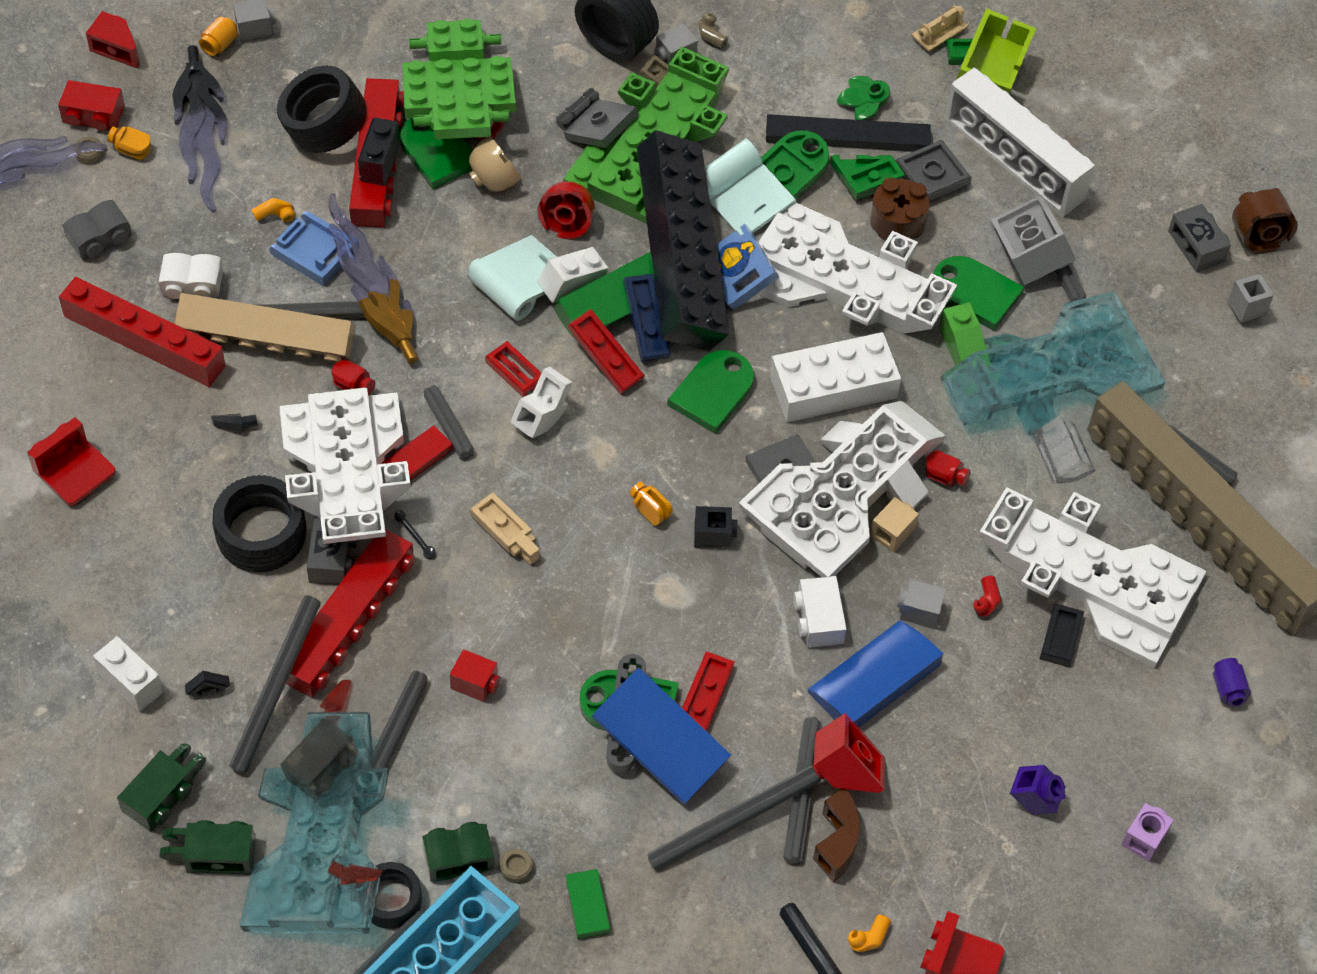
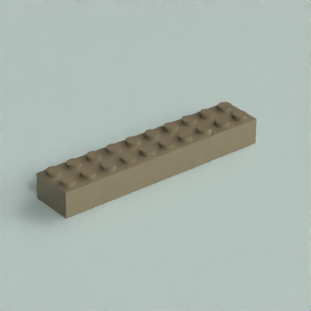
(1206, 507)

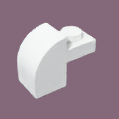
(543, 407)

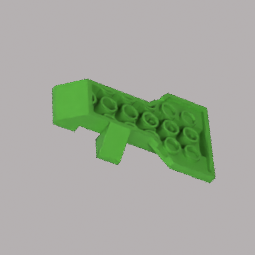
(678, 106)

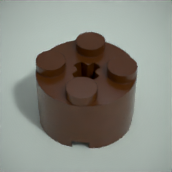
(900, 208)
(1264, 220)

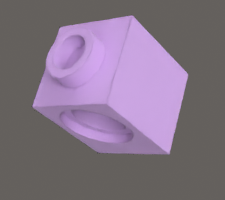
(1145, 843)

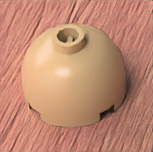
(492, 167)

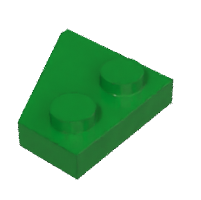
(865, 173)

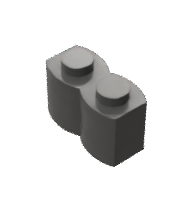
(97, 229)

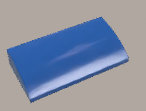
(877, 674)
(661, 736)

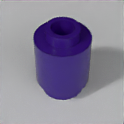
(1231, 682)

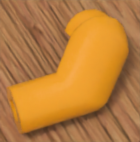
(276, 207)
(871, 939)

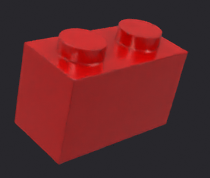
(91, 105)

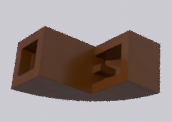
(837, 850)

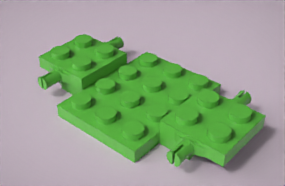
(458, 87)

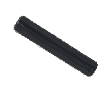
(808, 940)

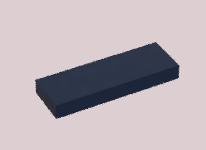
(645, 317)

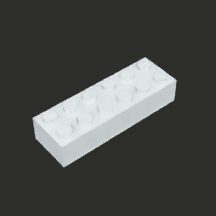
(1019, 141)

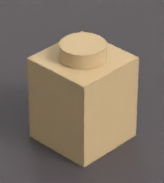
(894, 524)

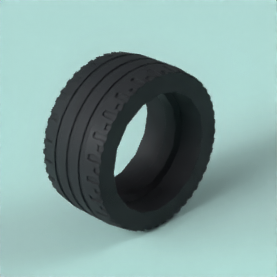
(617, 26)
(333, 127)
(265, 554)

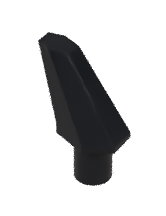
(234, 421)

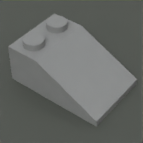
(1033, 240)

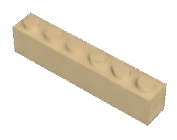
(266, 326)

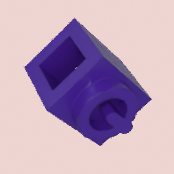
(1038, 789)

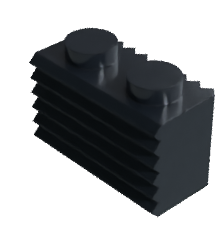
(379, 151)

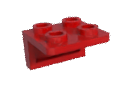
(70, 463)
(960, 951)

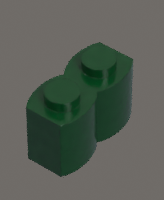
(454, 851)

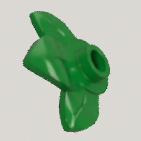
(862, 96)

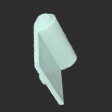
(745, 189)
(512, 275)

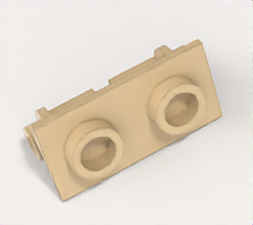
(941, 29)

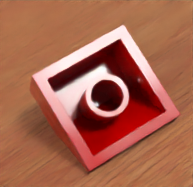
(848, 757)

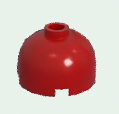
(566, 209)

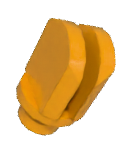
(130, 142)
(651, 503)

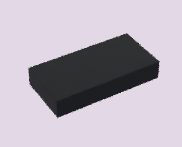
(1061, 635)

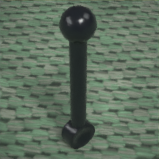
(428, 551)

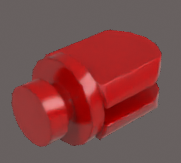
(351, 376)
(946, 469)

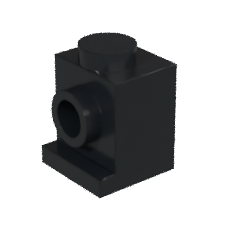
(714, 526)

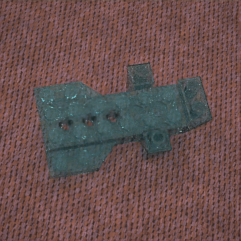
(1087, 350)
(286, 875)

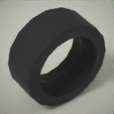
(397, 918)

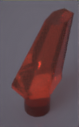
(335, 700)
(353, 873)

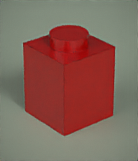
(474, 676)

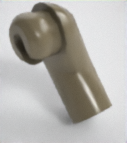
(709, 33)

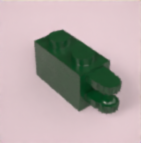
(160, 787)
(212, 847)

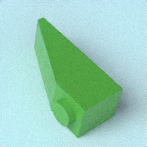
(961, 332)

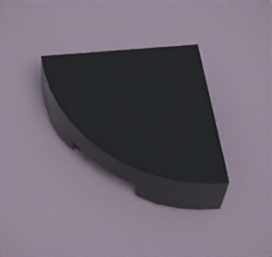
(206, 681)

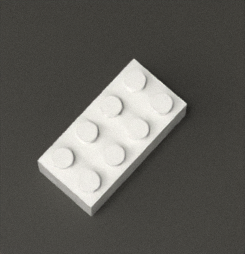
(835, 377)

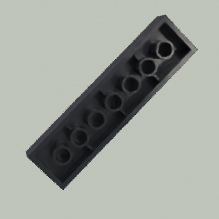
(682, 241)

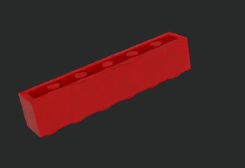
(370, 201)
(142, 331)
(349, 610)

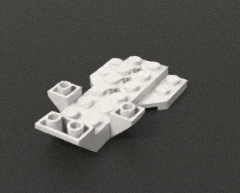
(822, 265)
(343, 444)
(865, 456)
(1066, 558)

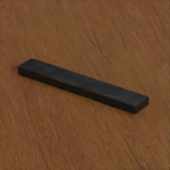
(852, 132)

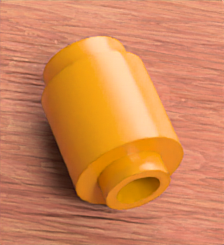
(218, 36)

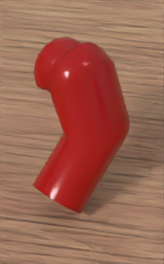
(990, 600)

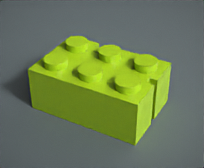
(995, 55)

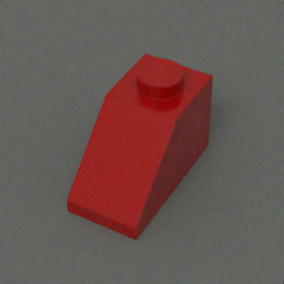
(112, 39)

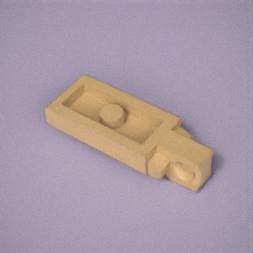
(506, 527)

